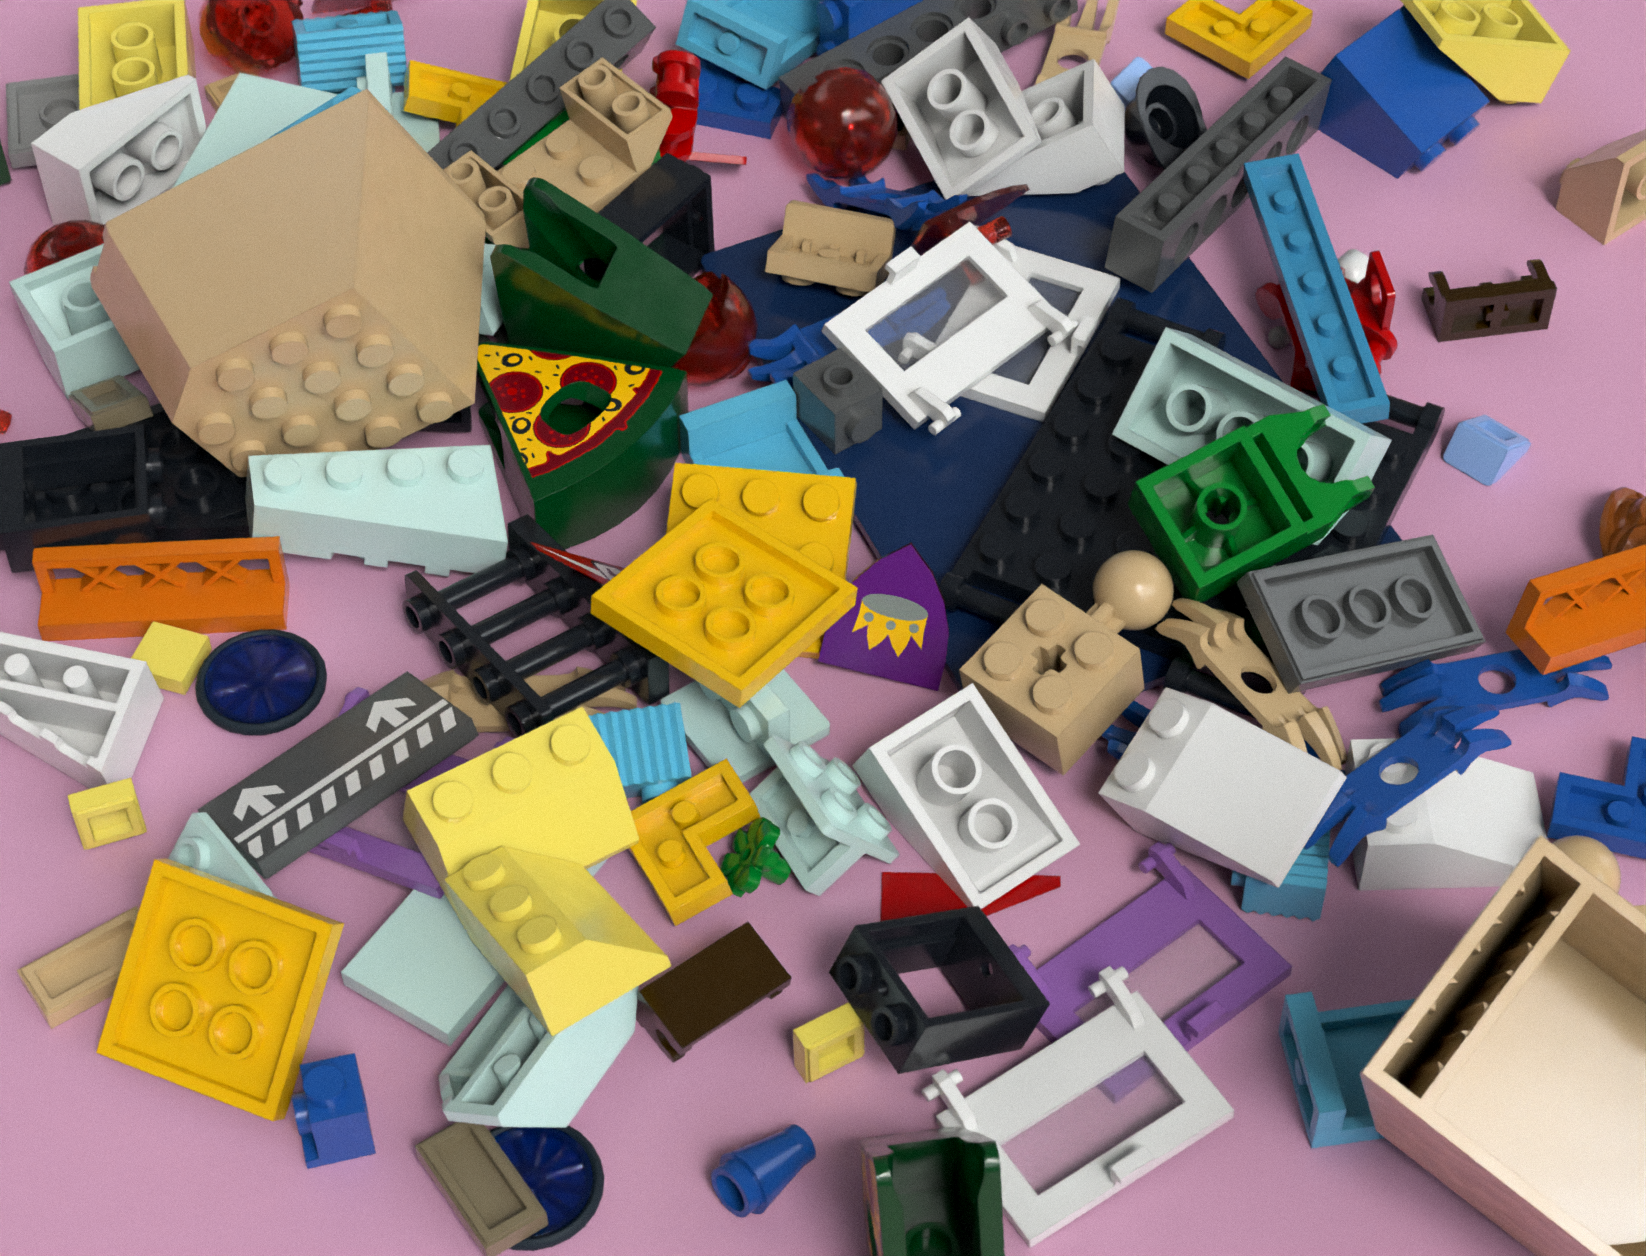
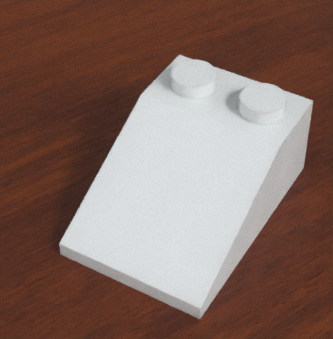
(963, 109)
(1079, 133)
(119, 151)
(1220, 788)
(966, 799)
(1453, 834)

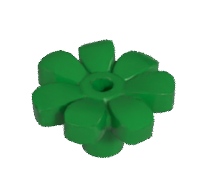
(754, 858)

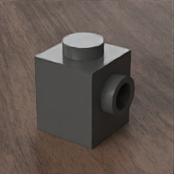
(838, 401)

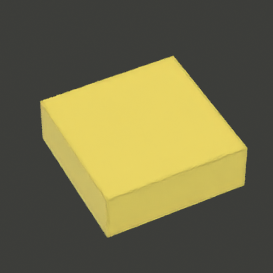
(173, 655)
(107, 813)
(828, 1043)

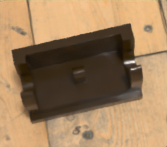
(1490, 307)
(709, 991)

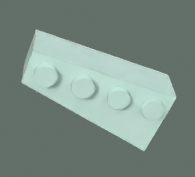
(382, 506)

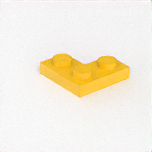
(1239, 40)
(445, 92)
(676, 836)

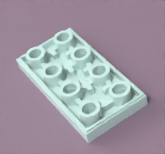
(249, 116)
(426, 967)

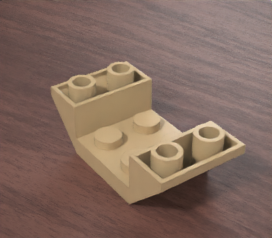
(590, 157)

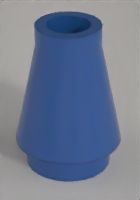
(758, 1172)

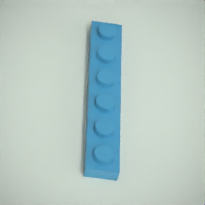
(1315, 289)

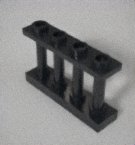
(558, 592)

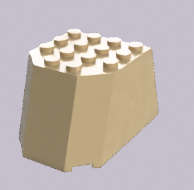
(303, 291)
(1530, 1064)

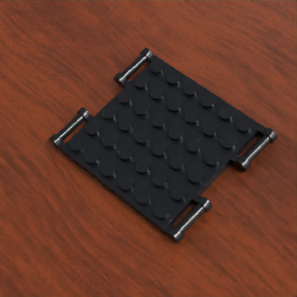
(1072, 492)

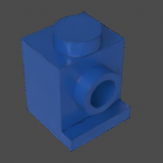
(333, 1112)

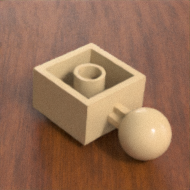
(1065, 672)

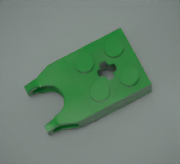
(1259, 490)

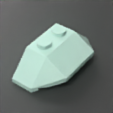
(525, 1077)

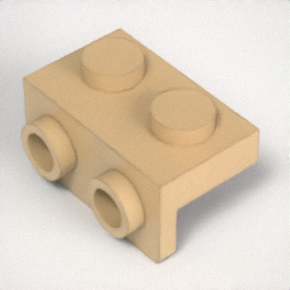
(832, 248)

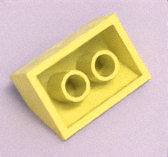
(132, 48)
(536, 794)
(552, 933)

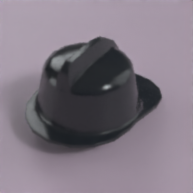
(1163, 117)

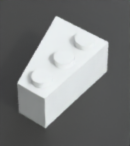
(76, 707)

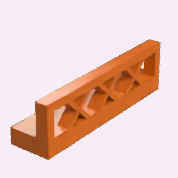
(124, 606)
(1592, 613)

